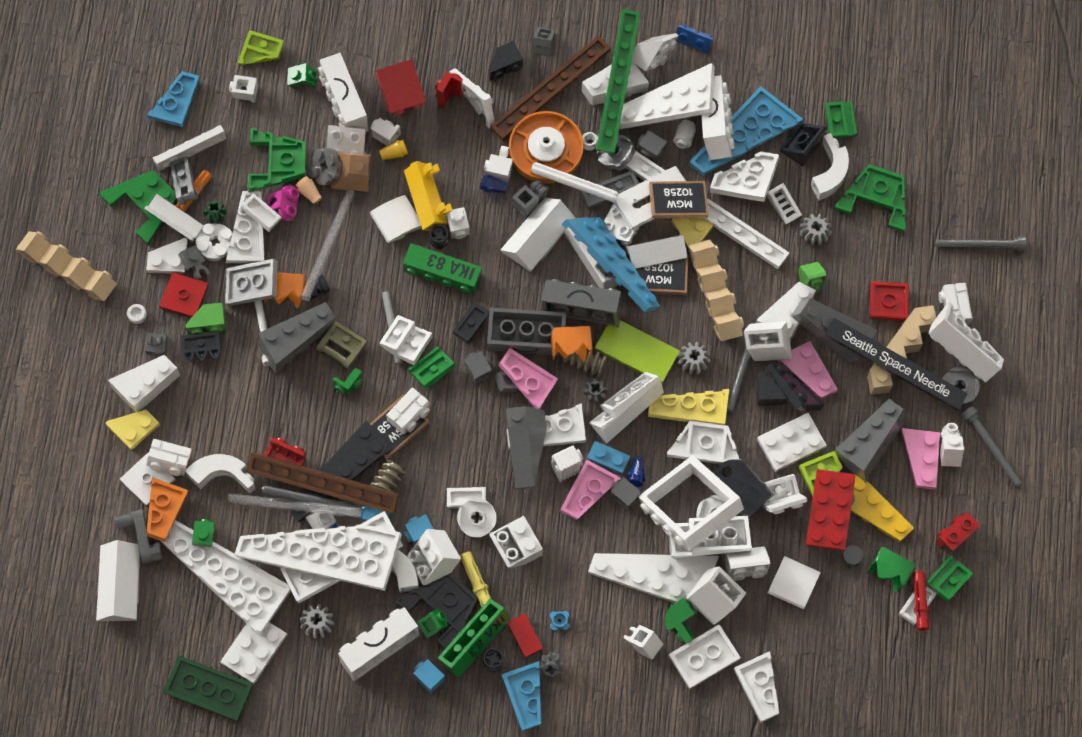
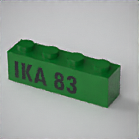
(442, 268)
(474, 638)

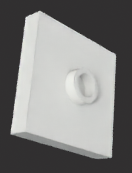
(139, 479)

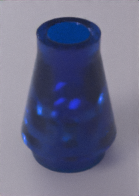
(492, 184)
(636, 473)

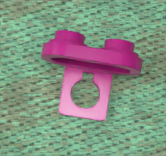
(286, 202)

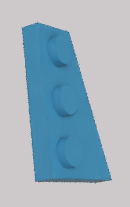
(176, 102)
(524, 693)

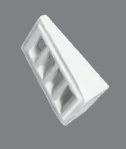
(789, 200)

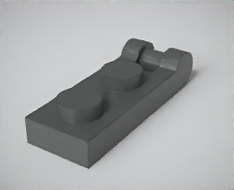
(183, 180)

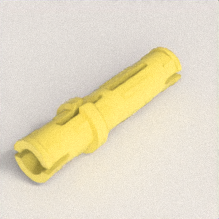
(474, 576)

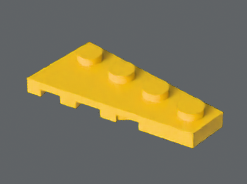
(878, 511)

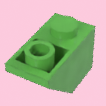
(812, 275)
(207, 319)

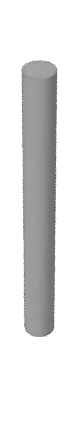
(390, 317)

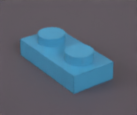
(608, 457)

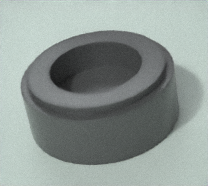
(852, 555)

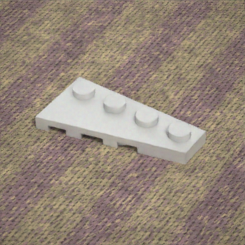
(247, 236)

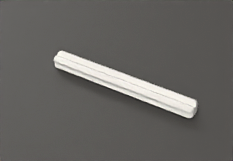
(574, 182)

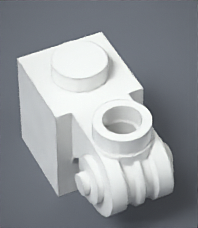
(951, 446)

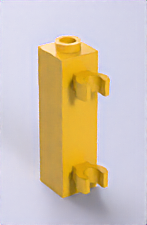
(425, 195)

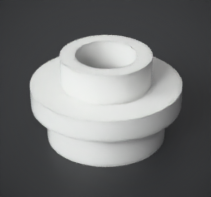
(589, 136)

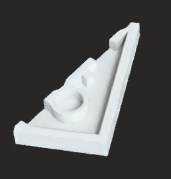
(477, 98)

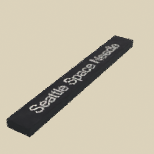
(895, 364)

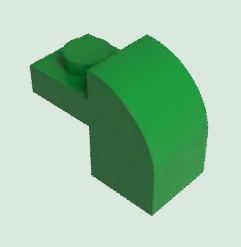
(677, 615)

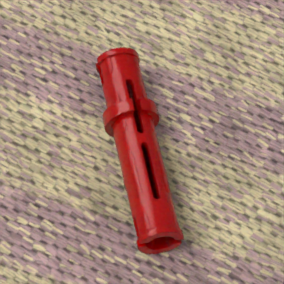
(921, 608)

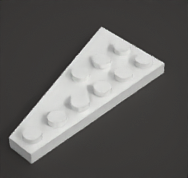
(676, 100)
(653, 574)

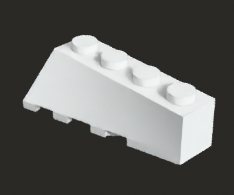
(965, 343)

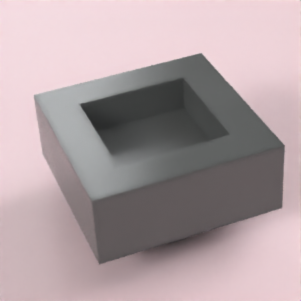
(505, 383)

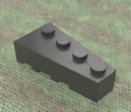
(817, 318)
(294, 335)
(870, 440)

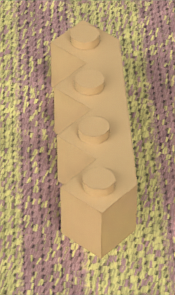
(60, 263)
(718, 297)
(905, 341)

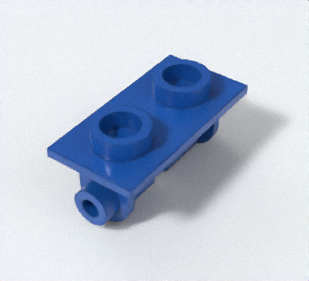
(693, 39)

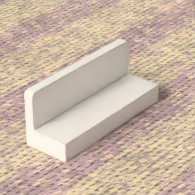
(174, 217)
(657, 251)

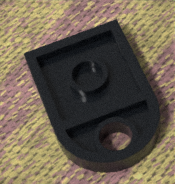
(746, 485)

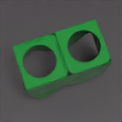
(892, 566)

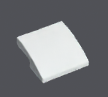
(396, 218)
(405, 340)
(794, 582)

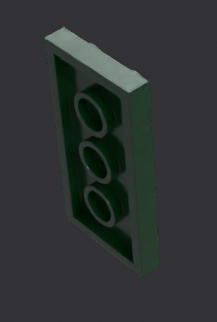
(208, 688)

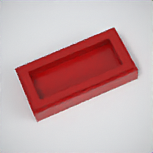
(525, 635)

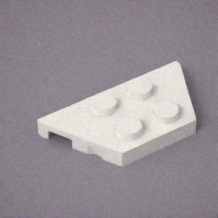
(705, 442)

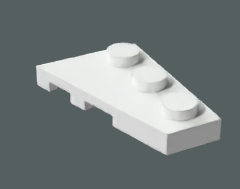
(758, 683)

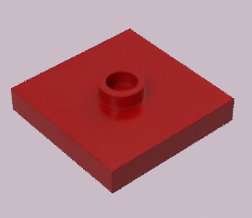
(183, 295)
(889, 301)

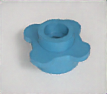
(555, 616)

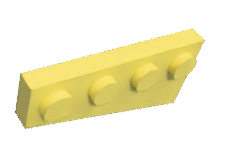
(700, 407)

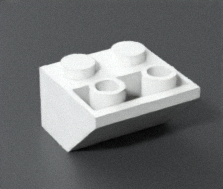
(654, 51)
(768, 341)
(517, 543)
(433, 556)
(747, 563)
(715, 594)

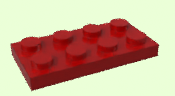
(830, 510)

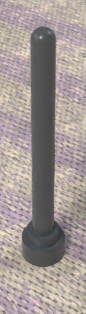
(1017, 243)
(738, 381)
(971, 415)
(304, 497)

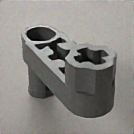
(148, 552)

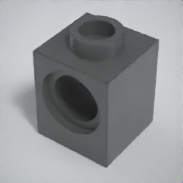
(624, 493)

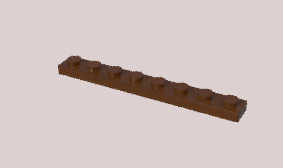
(551, 86)
(323, 482)

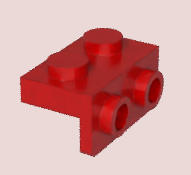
(450, 84)
(281, 450)
(955, 535)

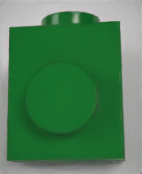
(301, 75)
(352, 382)
(203, 533)
(433, 623)

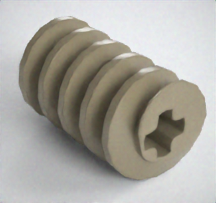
(595, 363)
(388, 476)

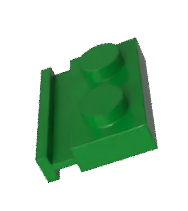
(840, 119)
(431, 367)
(949, 579)

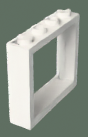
(709, 524)

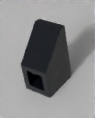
(505, 60)

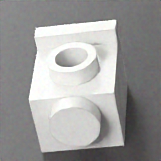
(248, 83)
(385, 131)

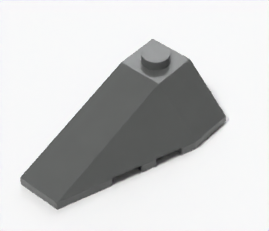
(526, 440)

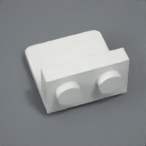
(785, 494)

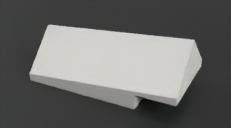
(538, 233)
(601, 277)
(627, 405)
(729, 538)
(118, 581)

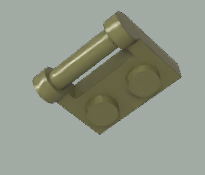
(345, 340)

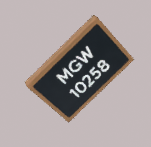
(678, 199)
(666, 277)
(393, 437)

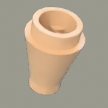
(309, 190)

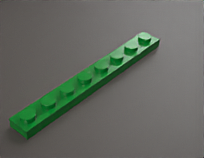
(618, 81)

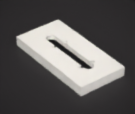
(625, 200)

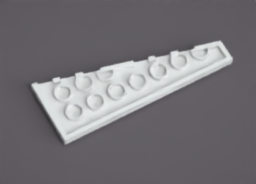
(241, 585)

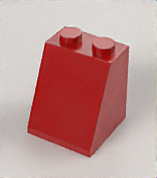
(400, 87)

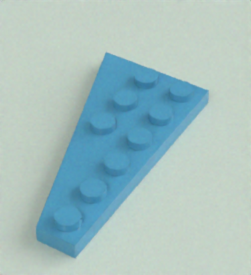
(753, 124)
(612, 258)

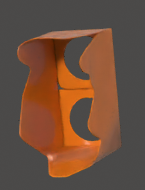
(289, 286)
(571, 340)

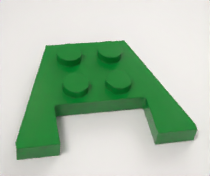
(286, 160)
(879, 188)
(141, 192)

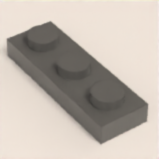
(619, 183)

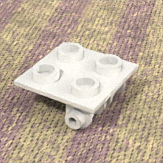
(346, 139)
(619, 227)

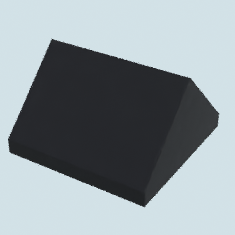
(803, 142)

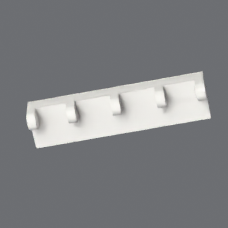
(190, 147)

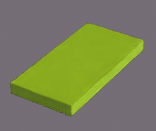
(637, 350)

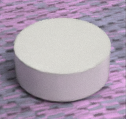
(136, 314)

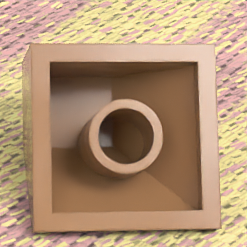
(354, 173)

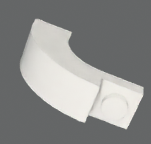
(830, 181)
(220, 465)
(405, 573)

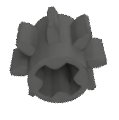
(594, 386)
(552, 664)

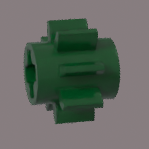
(215, 212)

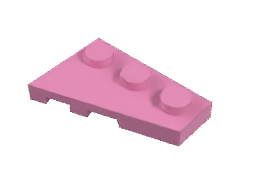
(810, 370)
(528, 377)
(923, 456)
(587, 489)

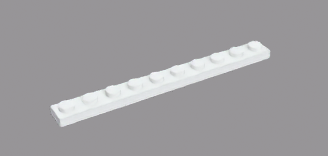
(721, 219)

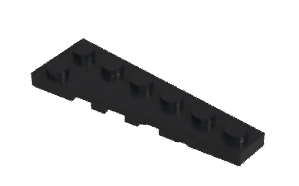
(351, 460)

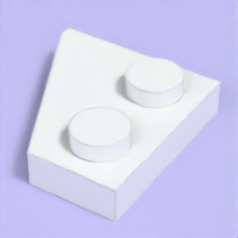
(166, 258)

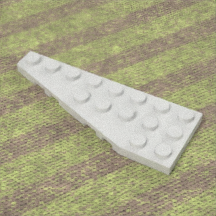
(343, 553)

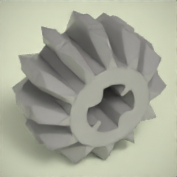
(821, 231)
(688, 363)
(312, 616)

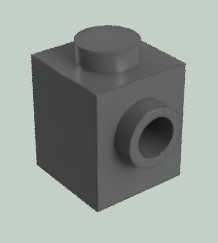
(651, 146)
(478, 366)

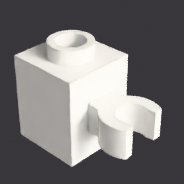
(499, 166)
(458, 223)
(644, 641)

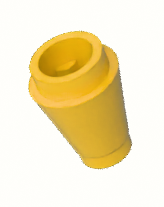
(394, 150)

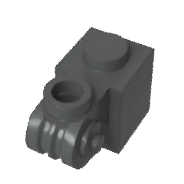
(527, 199)

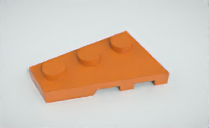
(164, 508)

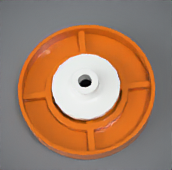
(548, 140)

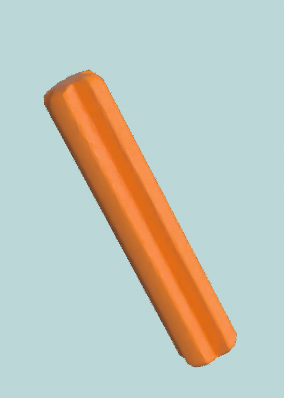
(199, 183)

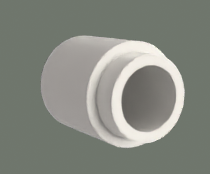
(684, 134)

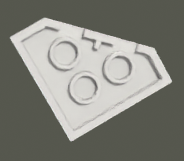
(747, 178)

